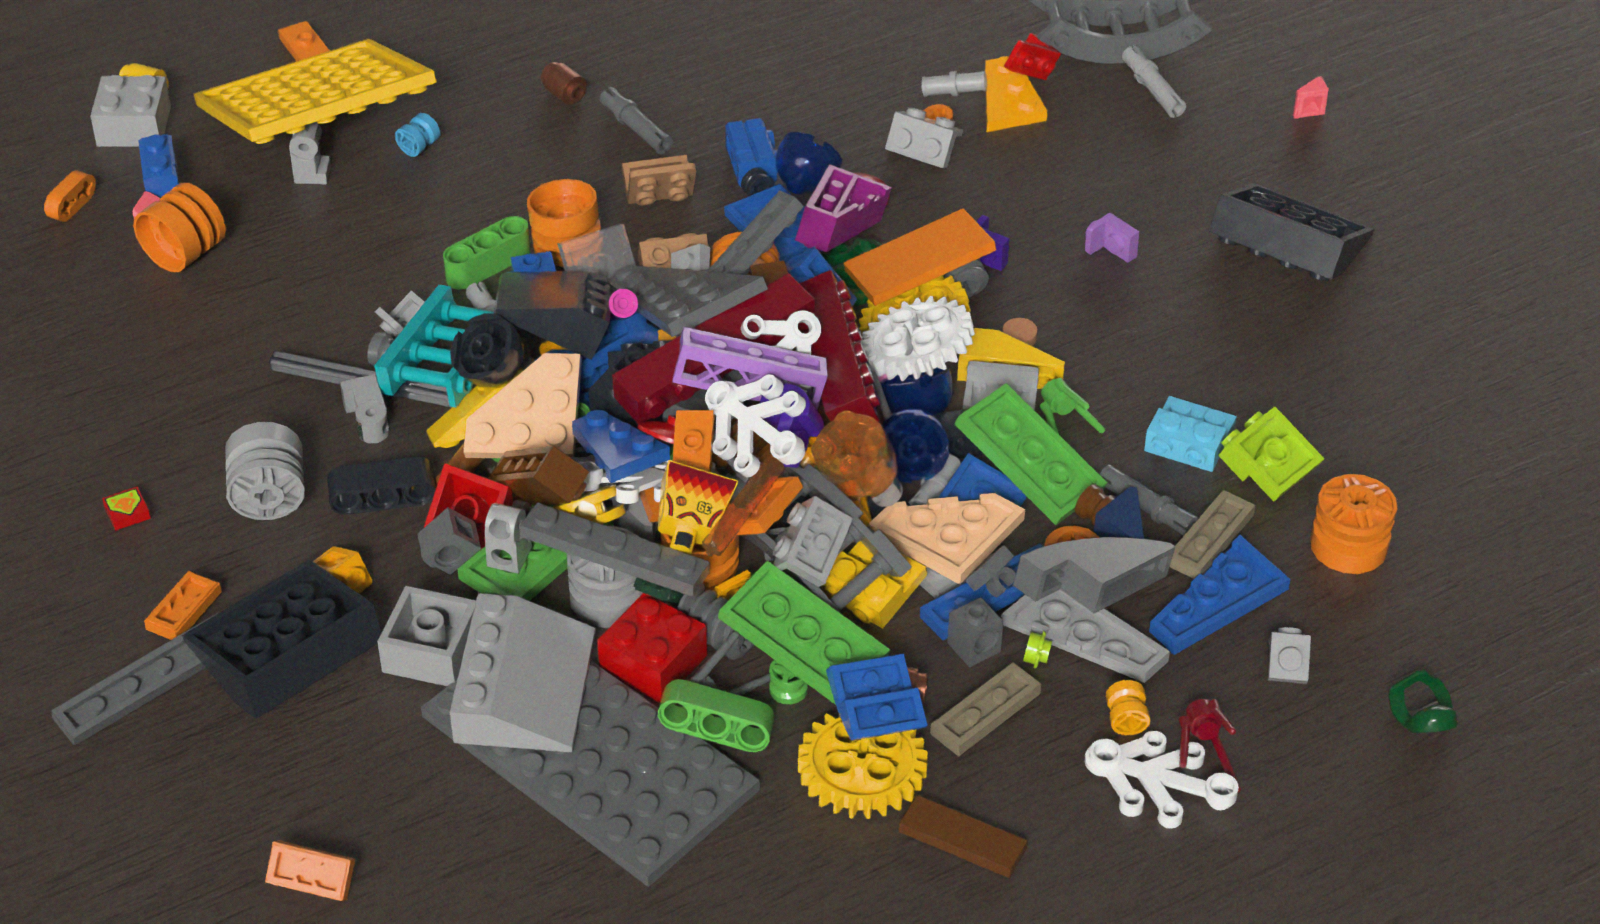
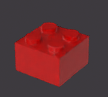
(652, 646)

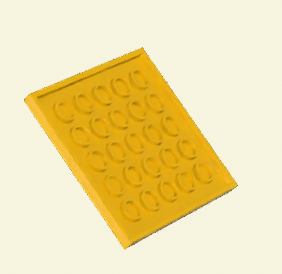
(314, 90)

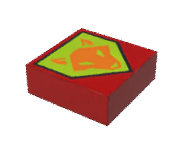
(126, 508)

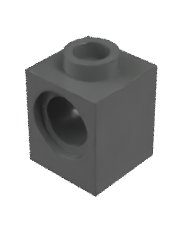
(448, 541)
(975, 632)

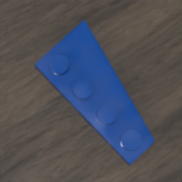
(1224, 593)

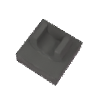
(991, 571)

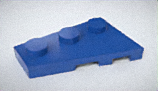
(618, 445)

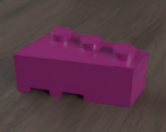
(841, 209)

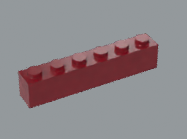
(840, 343)
(647, 385)

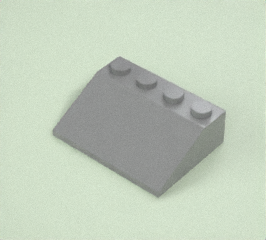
(521, 676)

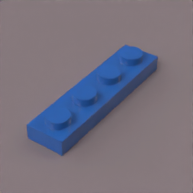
(936, 612)

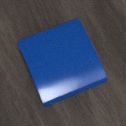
(876, 697)

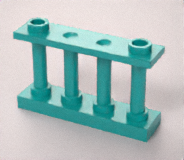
(416, 343)

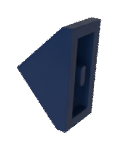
(1120, 517)

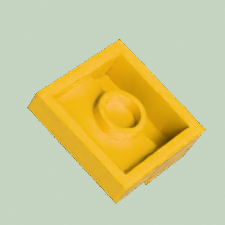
(883, 596)

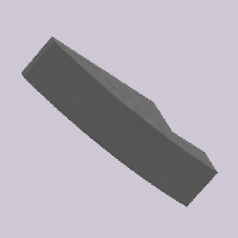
(1093, 569)

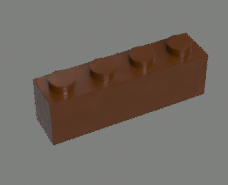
(541, 475)

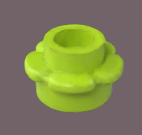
(1037, 649)

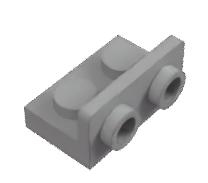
(812, 540)

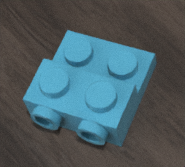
(1189, 433)

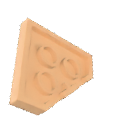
(529, 410)
(948, 532)

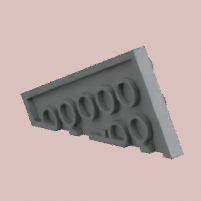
(684, 297)

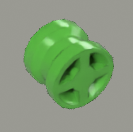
(783, 690)

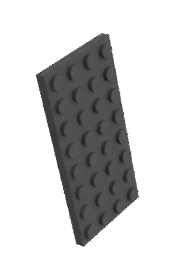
(627, 783)

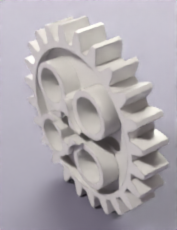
(918, 338)

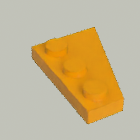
(1010, 98)

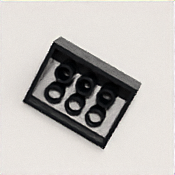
(1289, 231)
(557, 306)
(284, 637)

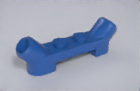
(620, 331)

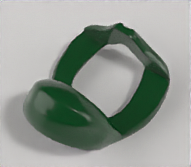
(1429, 719)

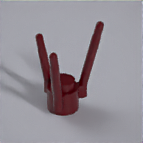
(1204, 721)

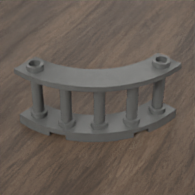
(1103, 48)
(886, 556)

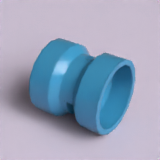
(415, 136)

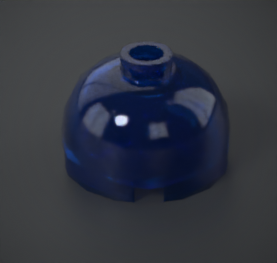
(803, 162)
(928, 392)
(918, 443)

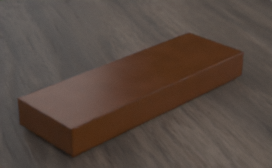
(963, 836)

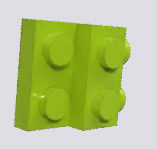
(1270, 453)

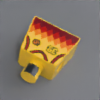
(691, 504)

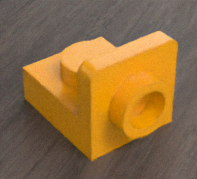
(345, 566)

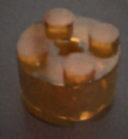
(855, 455)

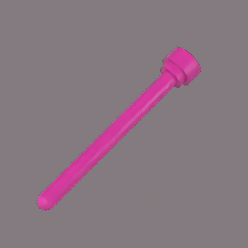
(622, 303)

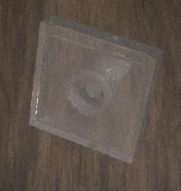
(598, 252)

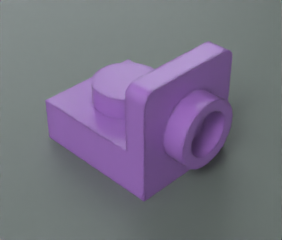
(1113, 235)

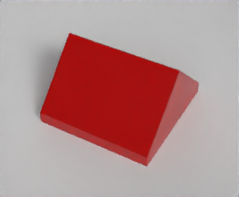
(468, 495)

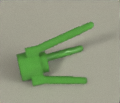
(1062, 400)

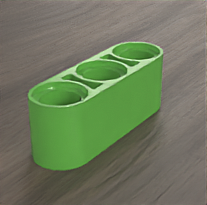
(486, 252)
(735, 713)

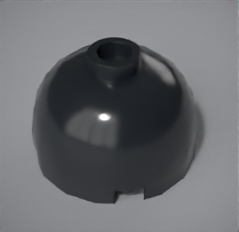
(488, 351)

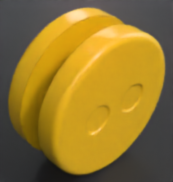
(592, 506)

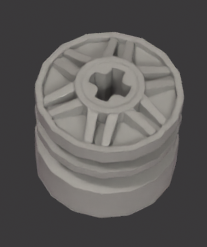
(264, 471)
(598, 592)

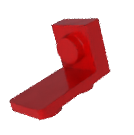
(1032, 58)

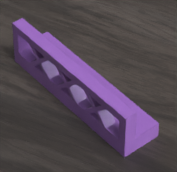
(746, 357)

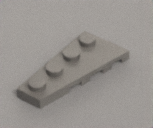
(1093, 636)

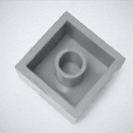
(129, 109)
(426, 636)

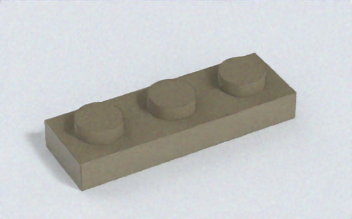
(1211, 534)
(985, 709)

